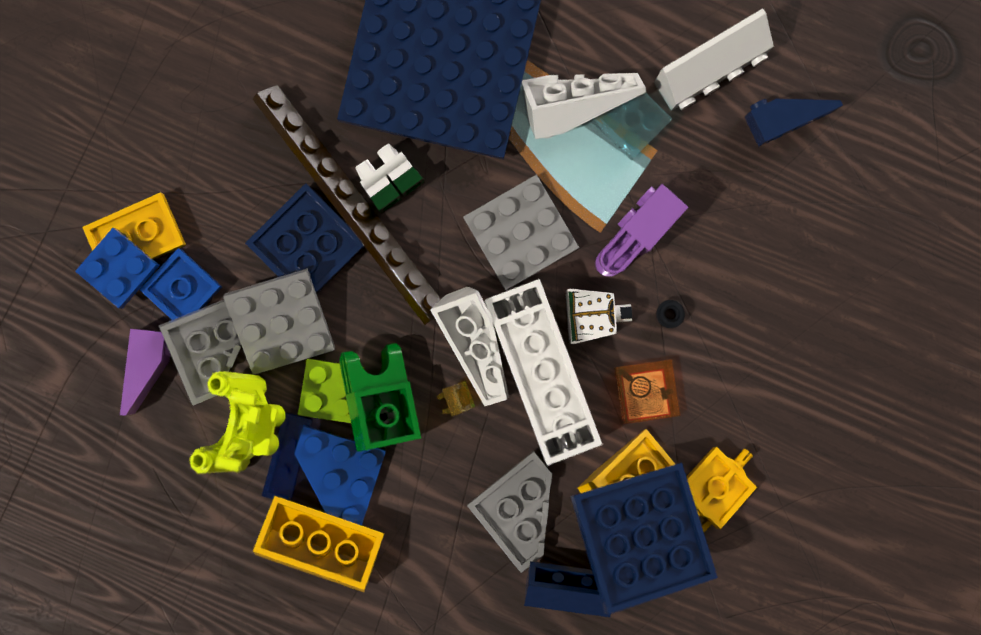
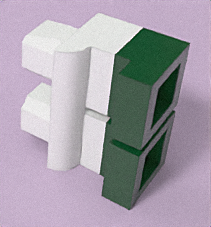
(397, 169)

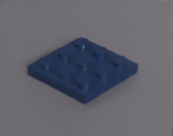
(306, 236)

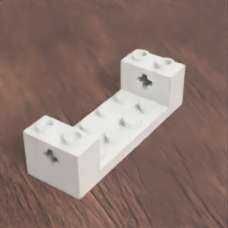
(543, 372)

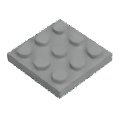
(521, 232)
(279, 321)

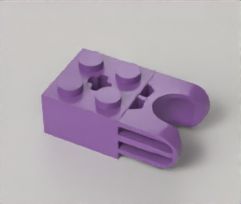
(640, 230)

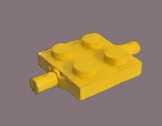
(720, 485)

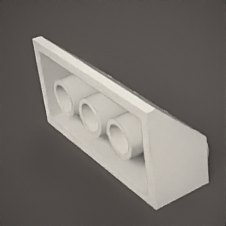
(715, 61)

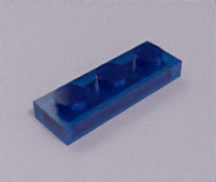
(284, 464)

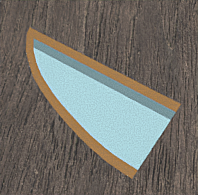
(578, 165)

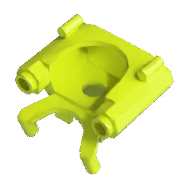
(249, 425)

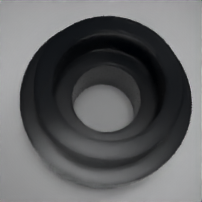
(678, 310)

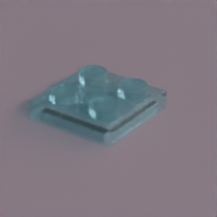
(633, 124)

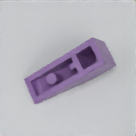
(144, 364)

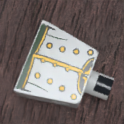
(593, 314)

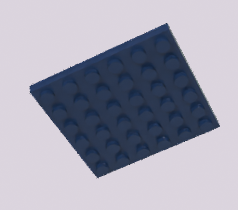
(440, 70)

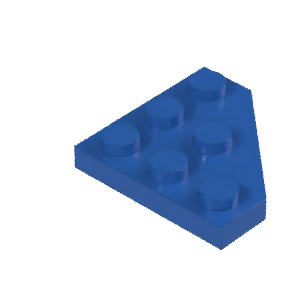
(338, 472)

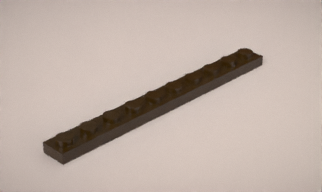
(348, 201)

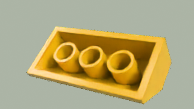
(318, 544)

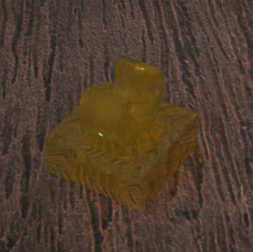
(457, 398)

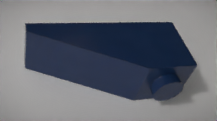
(783, 116)

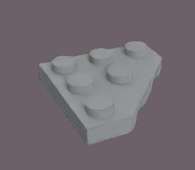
(201, 346)
(517, 510)

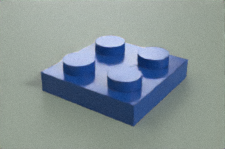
(117, 268)
(180, 286)

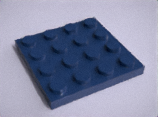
(643, 538)

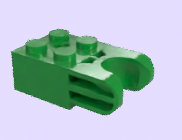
(384, 393)

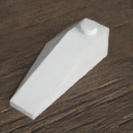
(563, 105)
(473, 339)

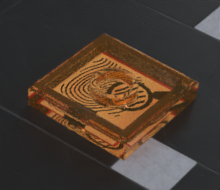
(647, 391)

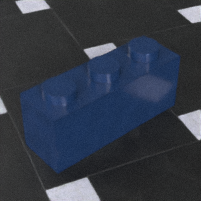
(563, 589)

